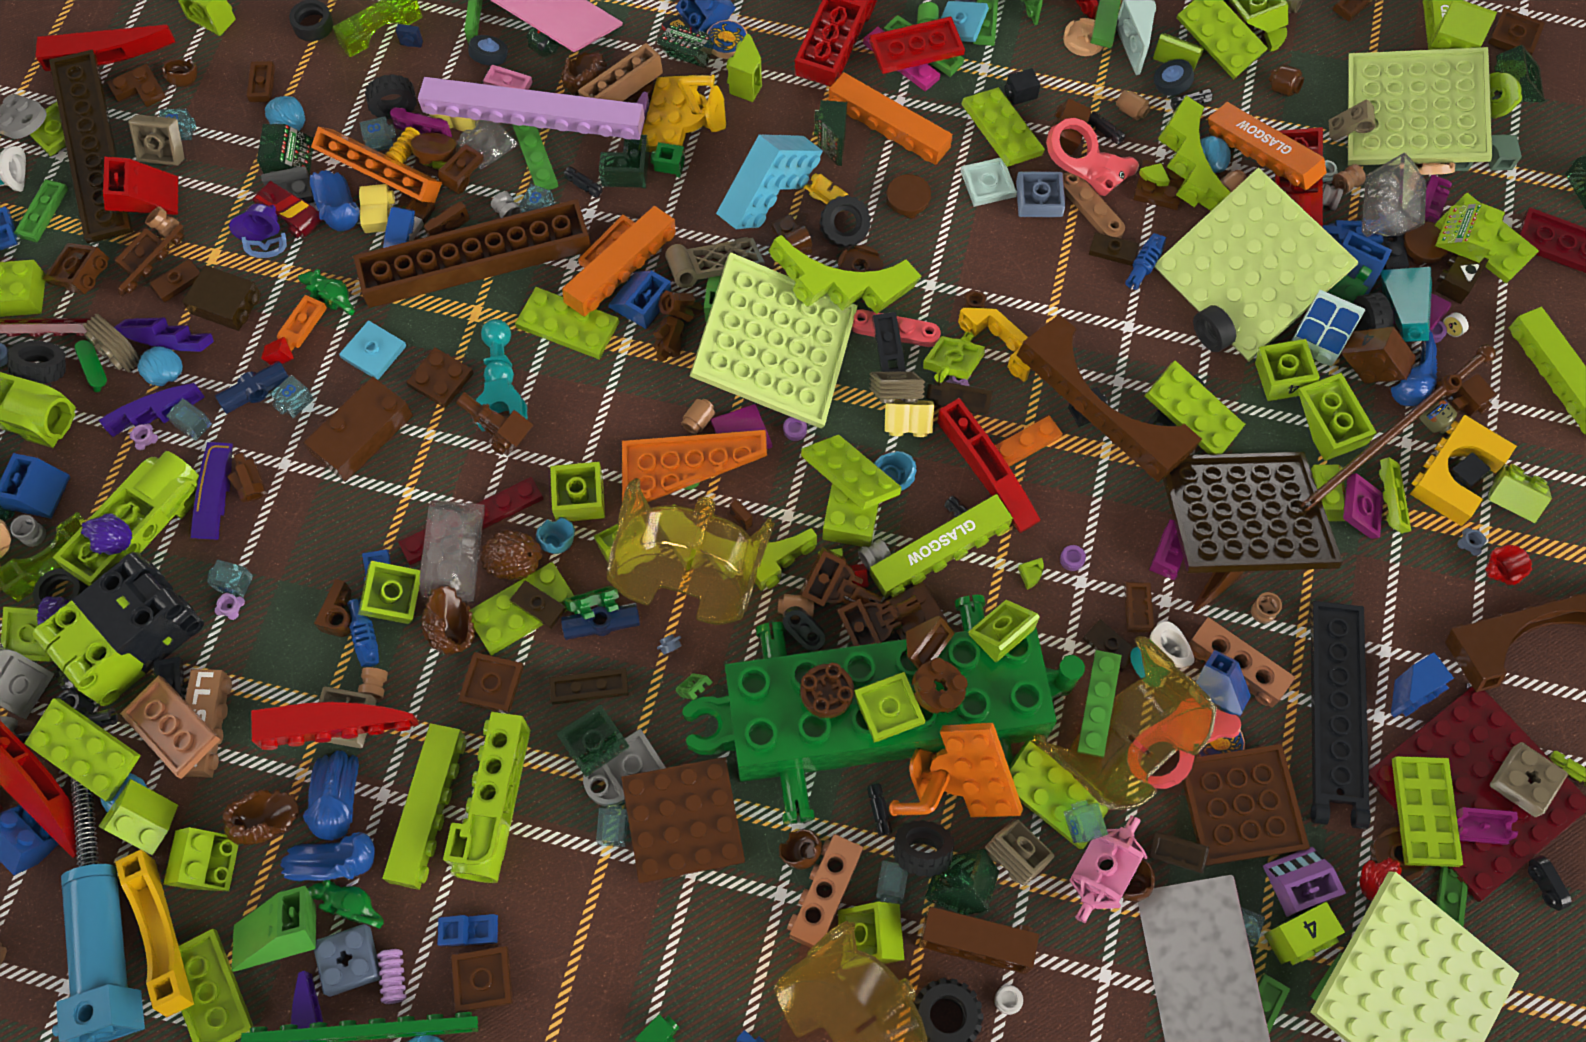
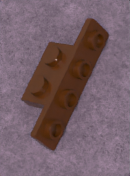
(142, 254)

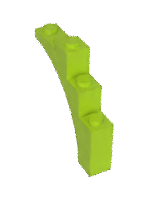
(1189, 160)
(843, 287)
(778, 555)

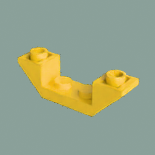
(977, 319)

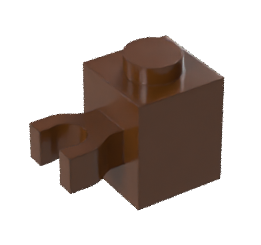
(1473, 396)

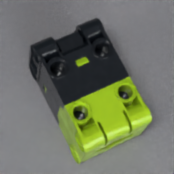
(117, 629)

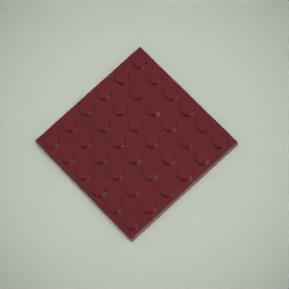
(1477, 740)

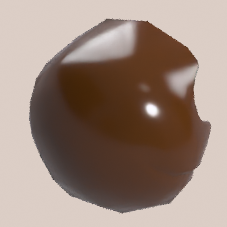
(180, 72)
(801, 849)
(1141, 883)

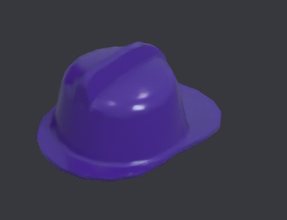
(255, 223)

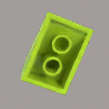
(1335, 417)

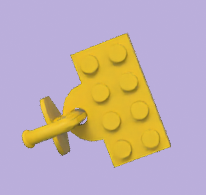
(680, 109)

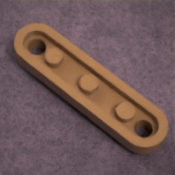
(1092, 206)

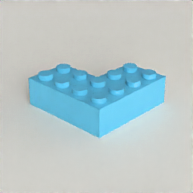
(771, 166)

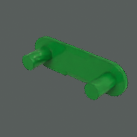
(91, 365)

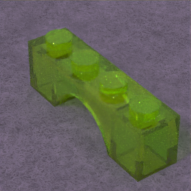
(357, 30)
(21, 575)

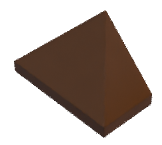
(927, 640)

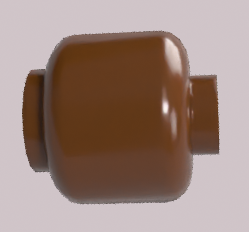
(1286, 80)

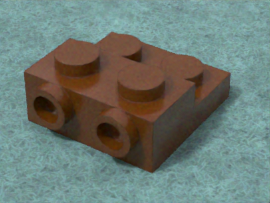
(77, 268)

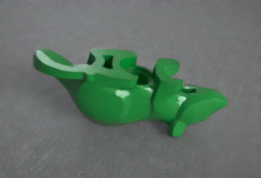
(331, 290)
(349, 901)

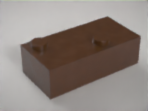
(358, 429)
(979, 940)

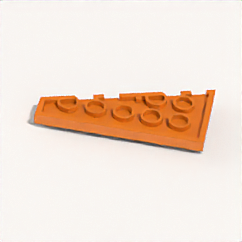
(681, 461)

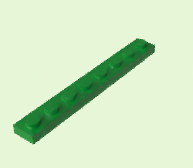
(375, 1029)

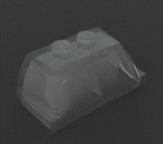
(1394, 198)
(452, 548)

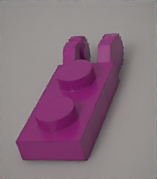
(419, 122)

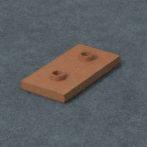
(170, 727)

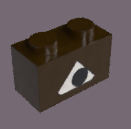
(1460, 277)

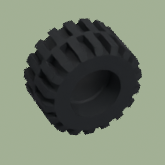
(962, 997)

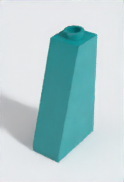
(1410, 300)

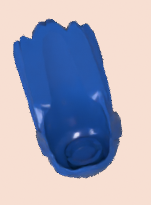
(334, 200)
(1421, 379)
(331, 795)
(329, 861)

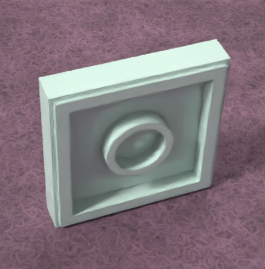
(988, 181)

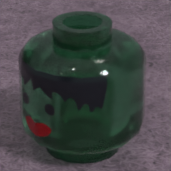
(541, 43)

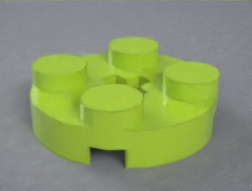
(1510, 95)

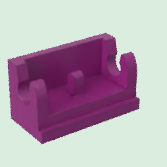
(1435, 197)
(1168, 553)
(1486, 825)

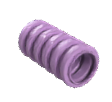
(391, 976)

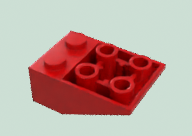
(138, 187)

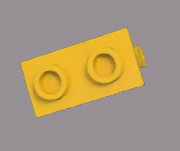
(820, 189)

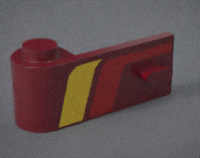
(298, 214)

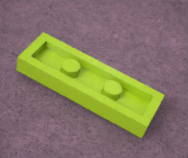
(1394, 495)

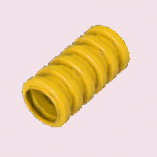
(402, 147)

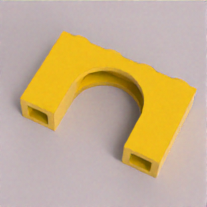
(1436, 484)

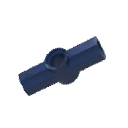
(252, 387)
(576, 626)

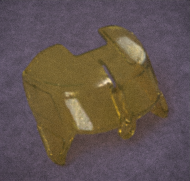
(657, 545)
(1161, 713)
(843, 989)

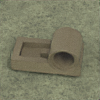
(1357, 118)

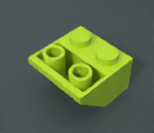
(745, 70)
(1520, 492)
(201, 860)

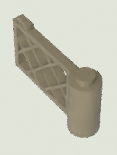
(687, 266)

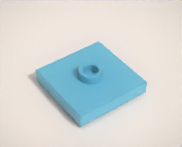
(967, 18)
(372, 350)

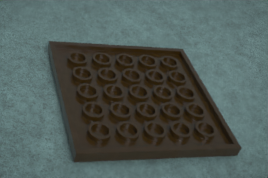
(1249, 514)

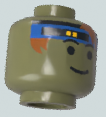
(1439, 416)

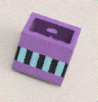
(1303, 881)

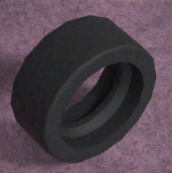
(305, 9)
(1214, 328)
(52, 578)

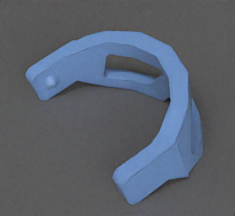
(282, 245)

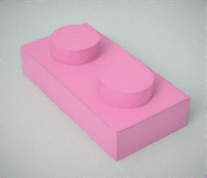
(506, 78)

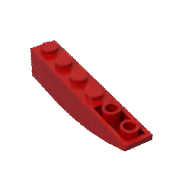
(108, 45)
(987, 462)
(324, 721)
(36, 790)

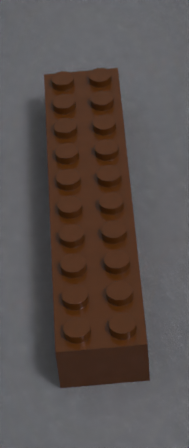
(472, 253)

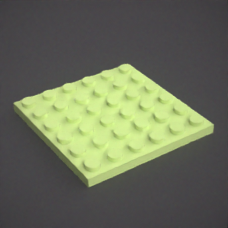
(1423, 105)
(1256, 262)
(771, 344)
(1413, 975)

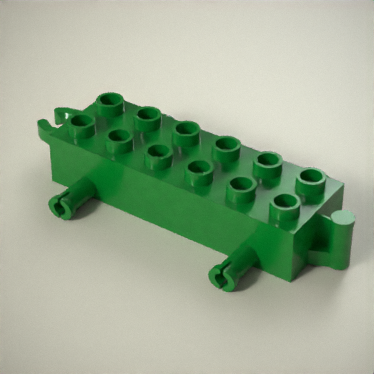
(782, 739)

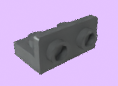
(293, 180)

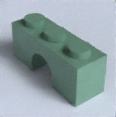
(1505, 154)

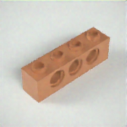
(1254, 663)
(848, 855)

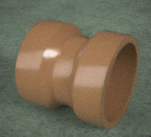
(1350, 178)
(160, 221)
(1270, 603)
(373, 682)

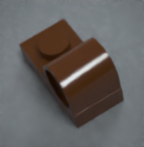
(457, 170)
(795, 235)
(333, 610)

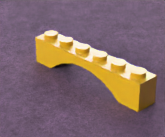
(165, 969)

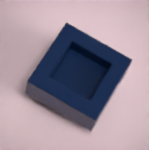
(409, 35)

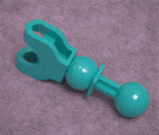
(498, 372)

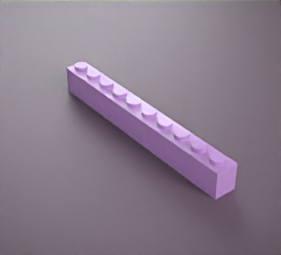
(531, 108)

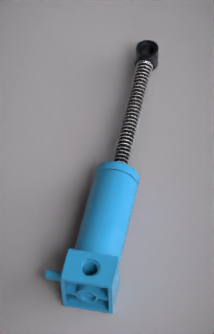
(99, 998)

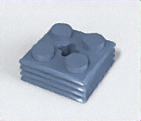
(1040, 194)
(361, 968)

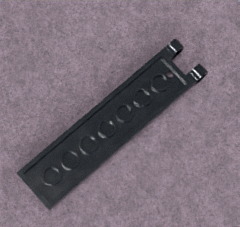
(1339, 712)

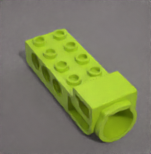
(34, 410)
(145, 503)
(488, 818)

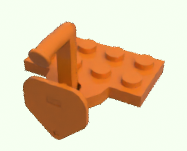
(967, 767)

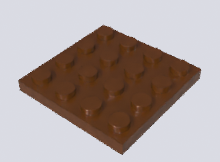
(1244, 805)
(682, 820)

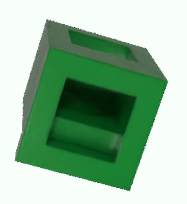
(668, 159)
(659, 1030)

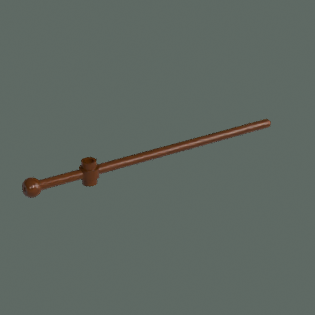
(1445, 387)

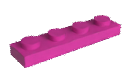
(922, 75)

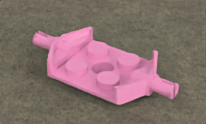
(1105, 888)

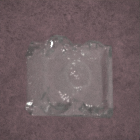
(488, 139)

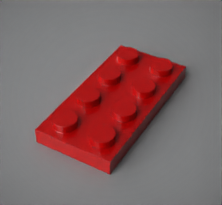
(916, 45)

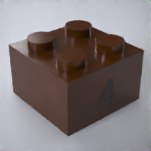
(1379, 355)

